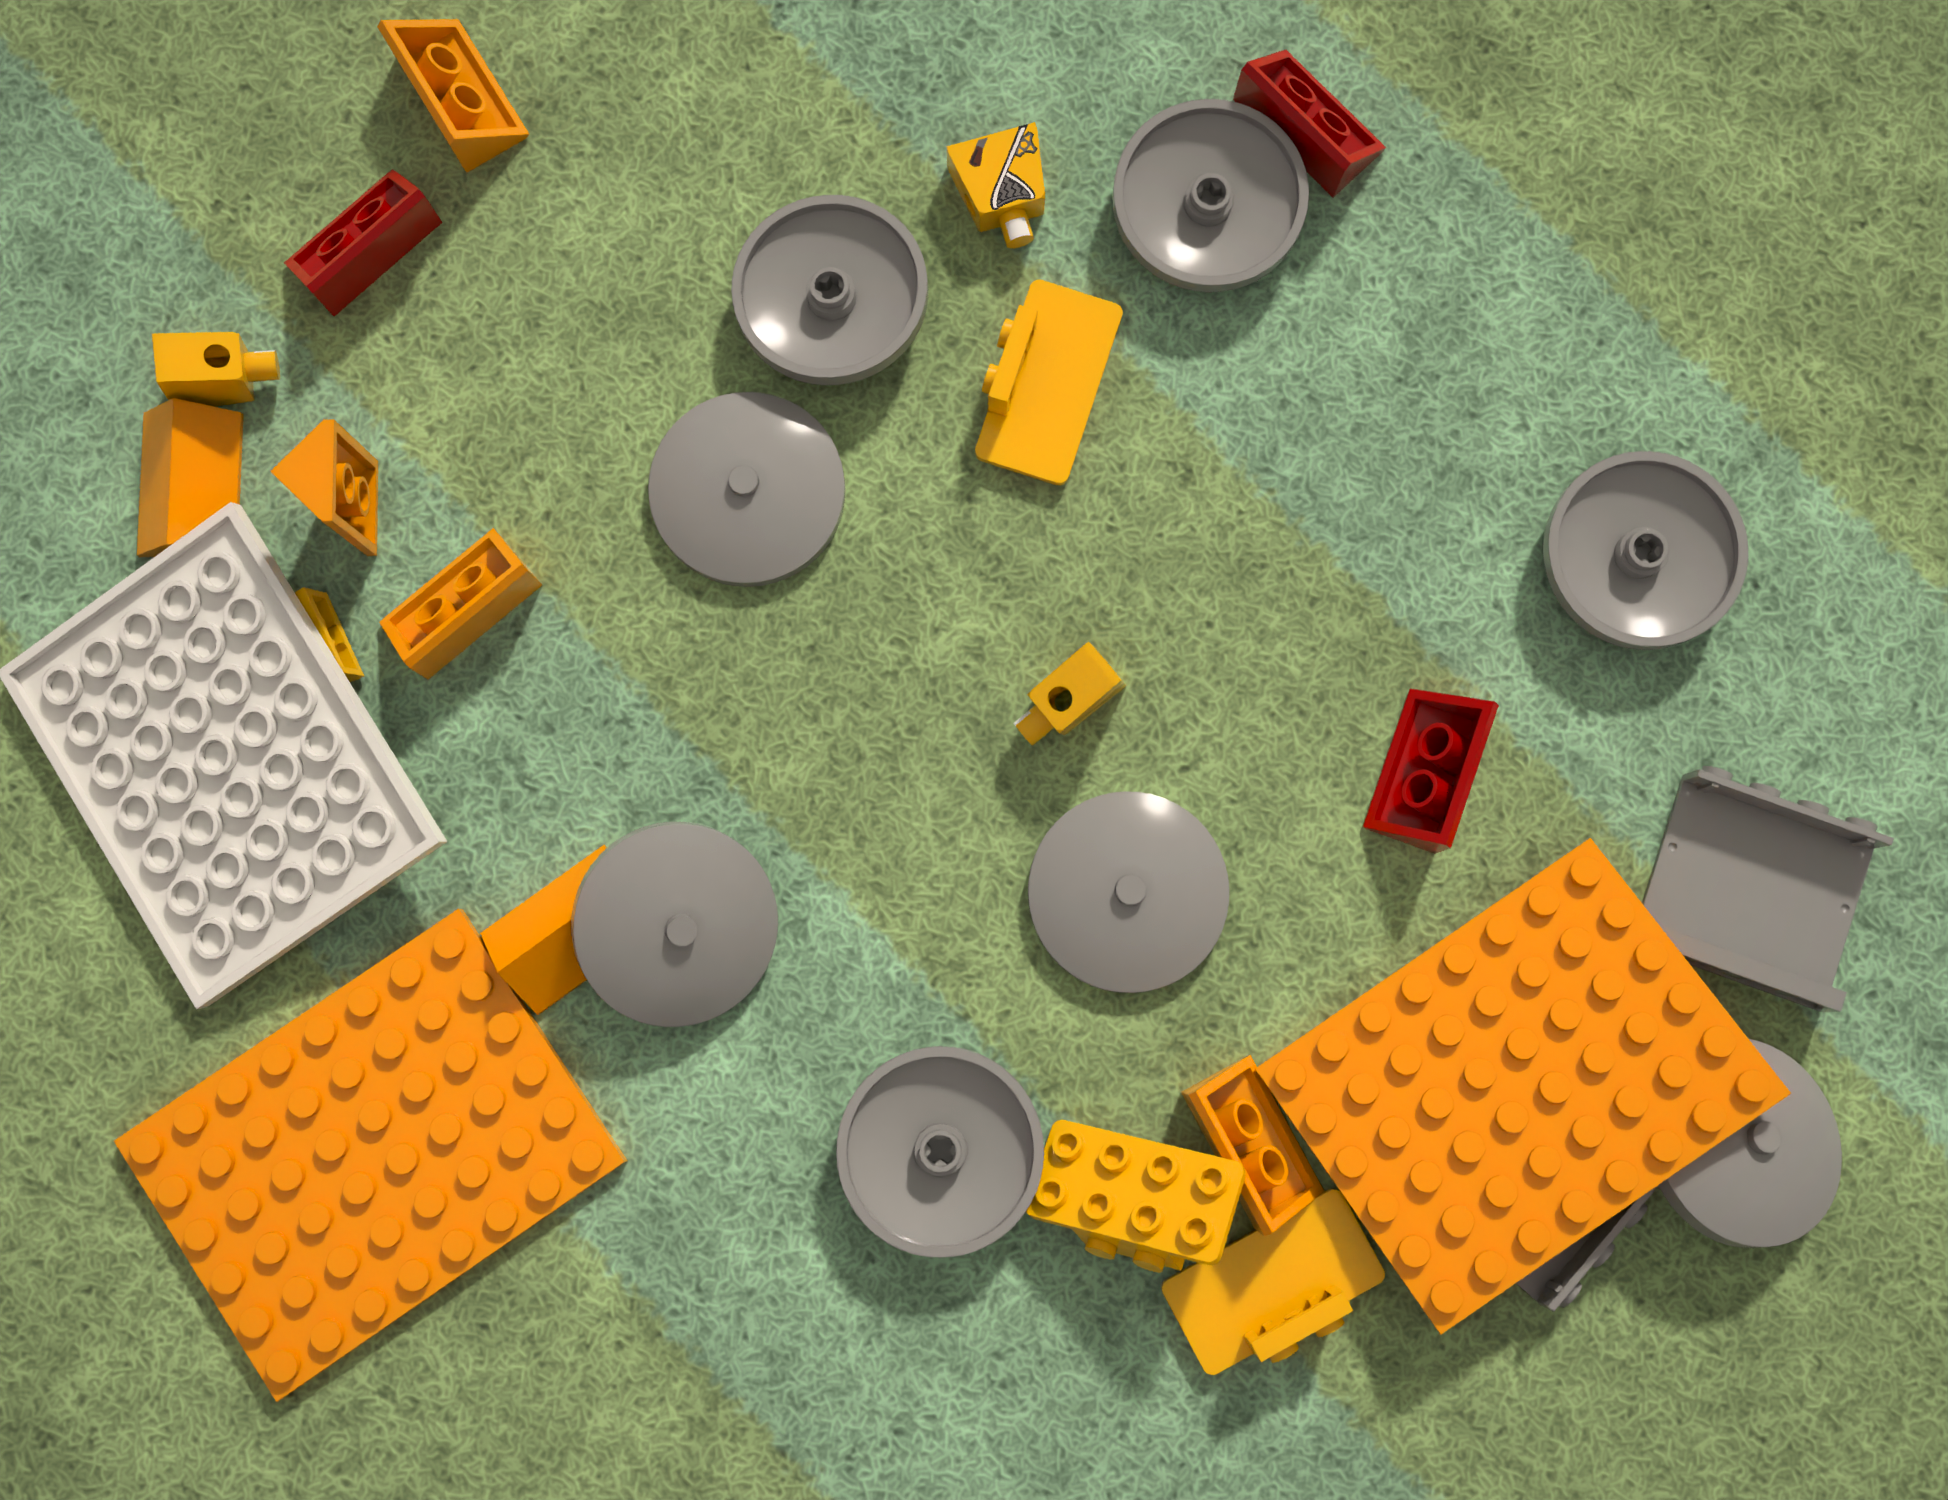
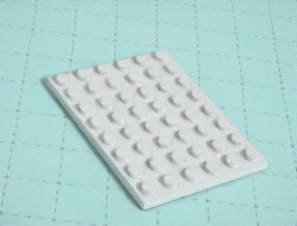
(220, 756)

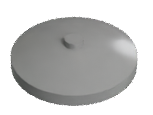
(1210, 195)
(830, 289)
(747, 489)
(1645, 550)
(1128, 892)
(674, 924)
(940, 1151)
(1770, 1175)

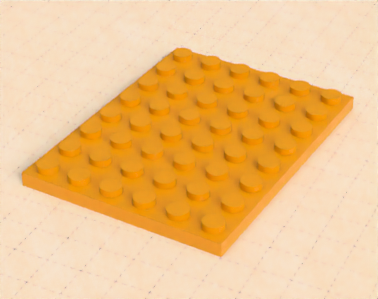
(1519, 1084)
(369, 1153)

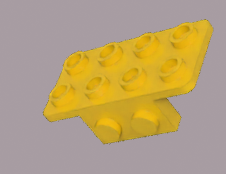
(1046, 381)
(1137, 1196)
(1275, 1286)

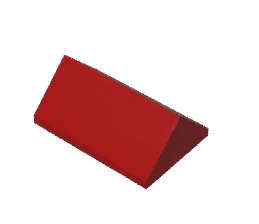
(1324, 131)
(364, 241)
(1430, 769)

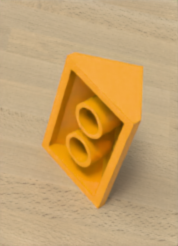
(455, 87)
(186, 470)
(335, 482)
(459, 604)
(534, 941)
(1248, 1127)

